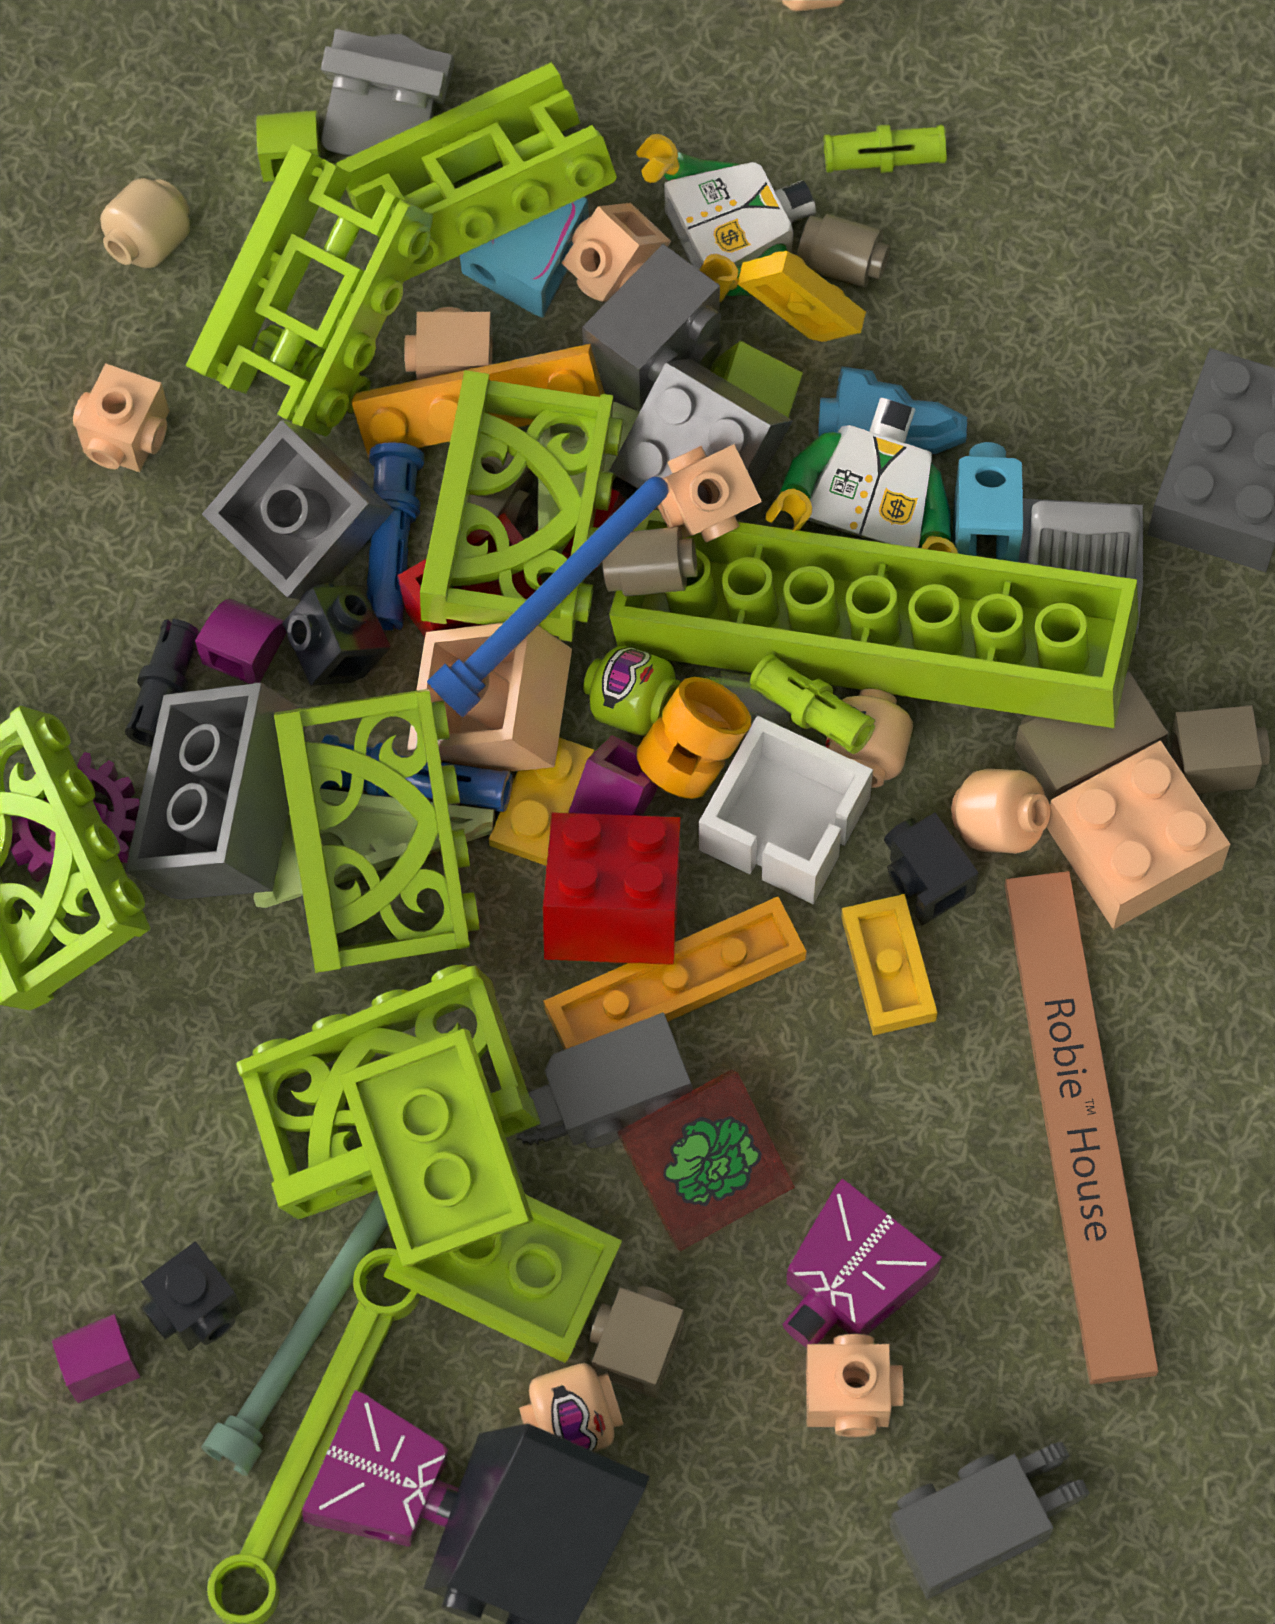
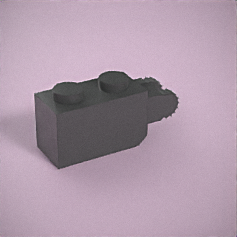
(608, 1084)

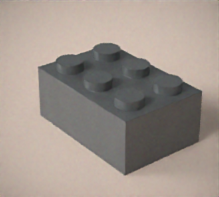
(1223, 466)
(213, 795)

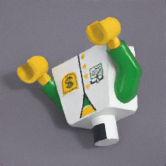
(724, 210)
(870, 485)

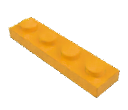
(425, 409)
(703, 970)

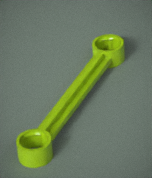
(291, 1487)

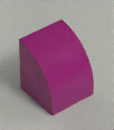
(240, 640)
(613, 782)
(95, 1358)

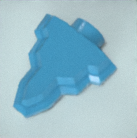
(858, 395)

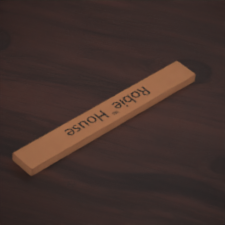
(1080, 1129)

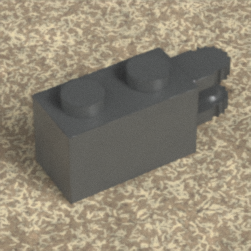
(980, 1518)

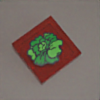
(706, 1159)

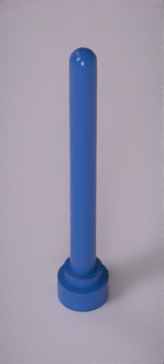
(463, 680)

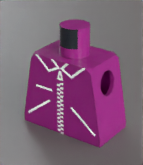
(854, 1268)
(379, 1477)

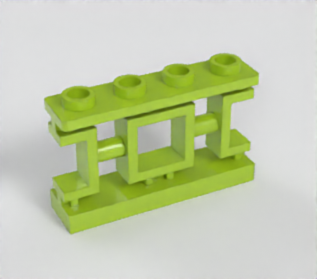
(509, 125)
(271, 271)

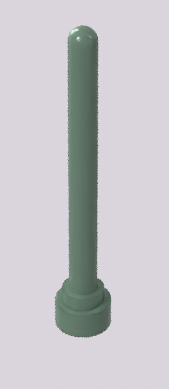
(240, 1435)

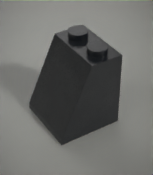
(531, 1528)

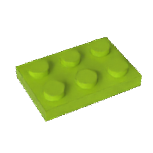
(436, 1148)
(522, 1282)

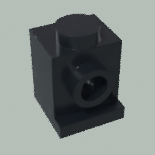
(930, 866)

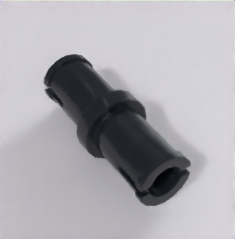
(162, 677)

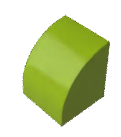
(279, 132)
(759, 376)

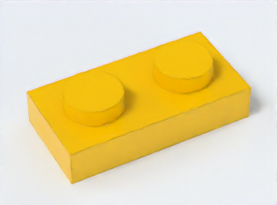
(801, 296)
(534, 796)
(889, 964)

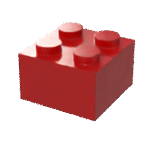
(611, 888)

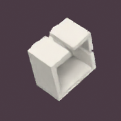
(785, 809)

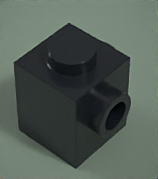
(335, 634)
(190, 1299)

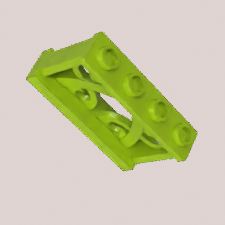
(481, 435)
(82, 863)
(334, 909)
(333, 1170)

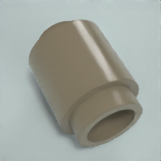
(844, 249)
(651, 562)

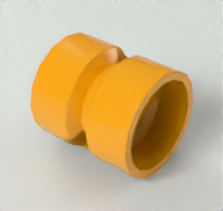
(693, 737)

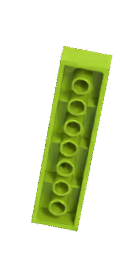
(896, 621)

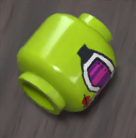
(629, 688)

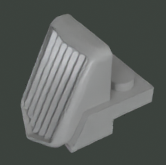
(380, 88)
(1085, 538)

